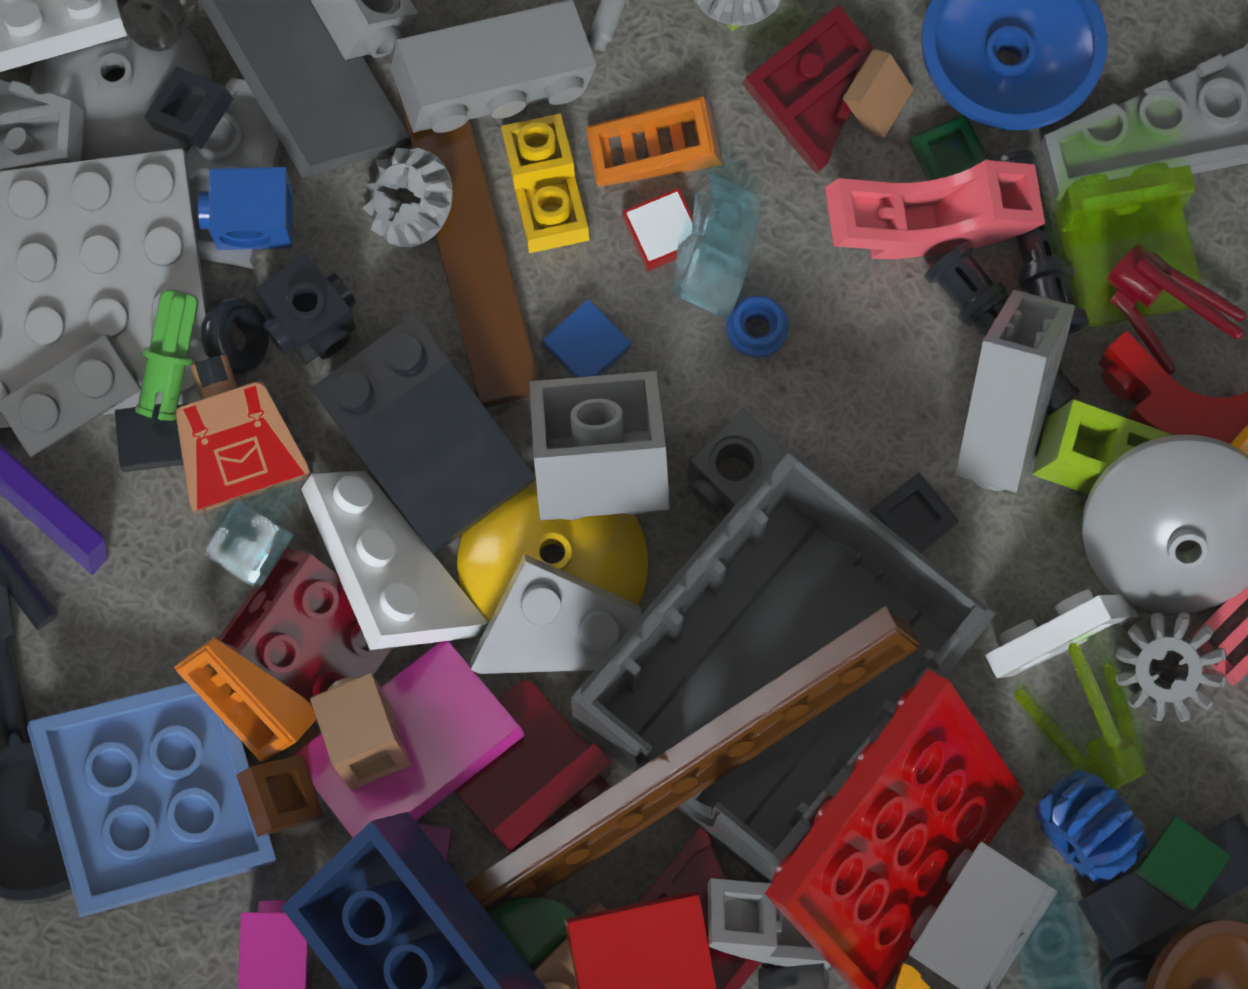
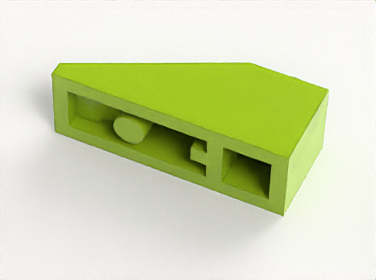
(1083, 442)

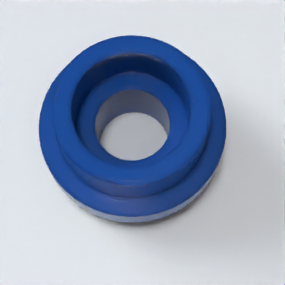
(757, 308)

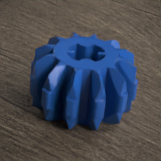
(1091, 826)

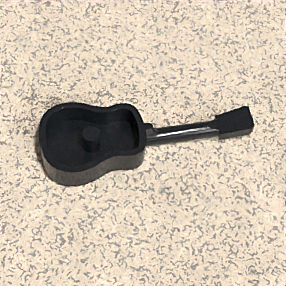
(29, 847)

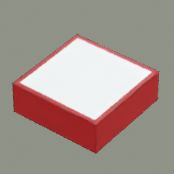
(659, 227)

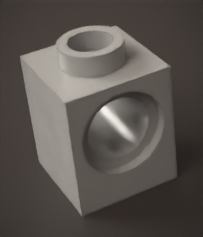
(365, 25)

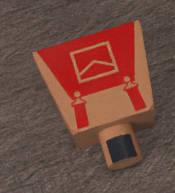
(233, 440)

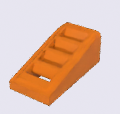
(673, 116)
(247, 699)

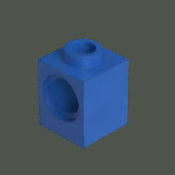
(248, 208)

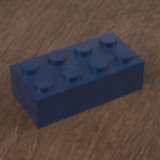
(402, 918)

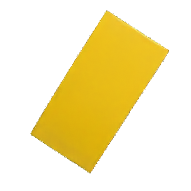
(545, 183)

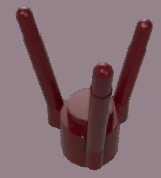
(1146, 277)

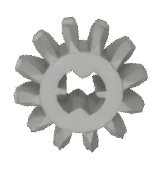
(1184, 684)

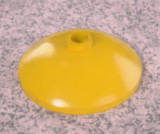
(597, 549)

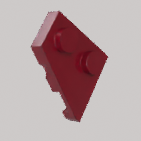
(807, 82)

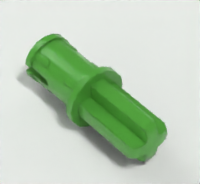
(168, 353)

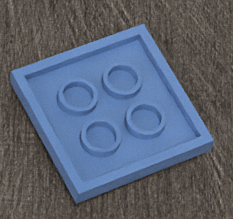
(146, 797)

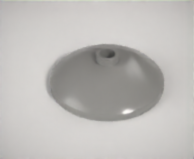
(117, 109)
(1155, 501)

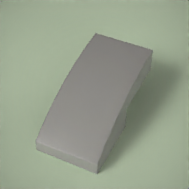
(752, 927)

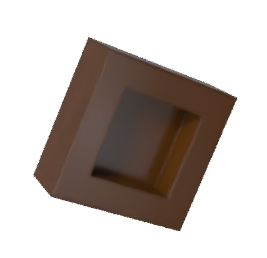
(279, 795)

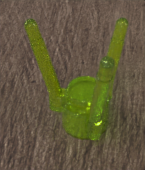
(1115, 754)

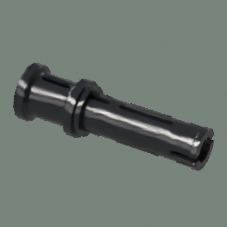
(1045, 269)
(985, 299)

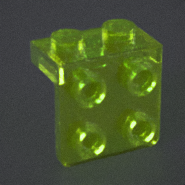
(1108, 217)

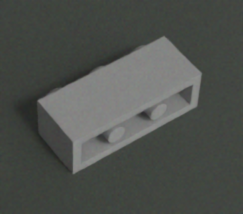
(492, 67)

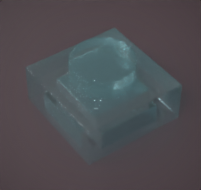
(248, 544)

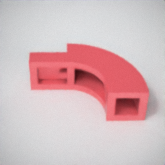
(935, 215)

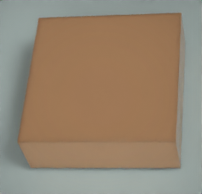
(878, 93)

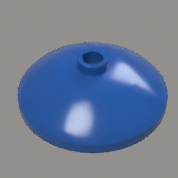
(1057, 48)

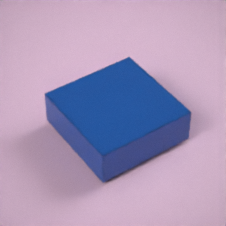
(586, 342)

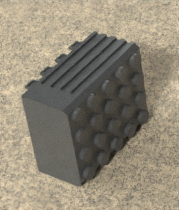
(751, 603)

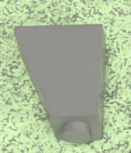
(1013, 390)

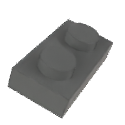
(69, 396)

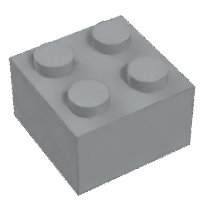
(599, 446)

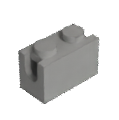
(980, 920)

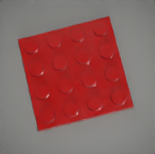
(894, 834)

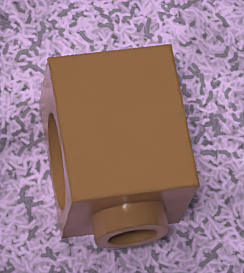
(360, 730)

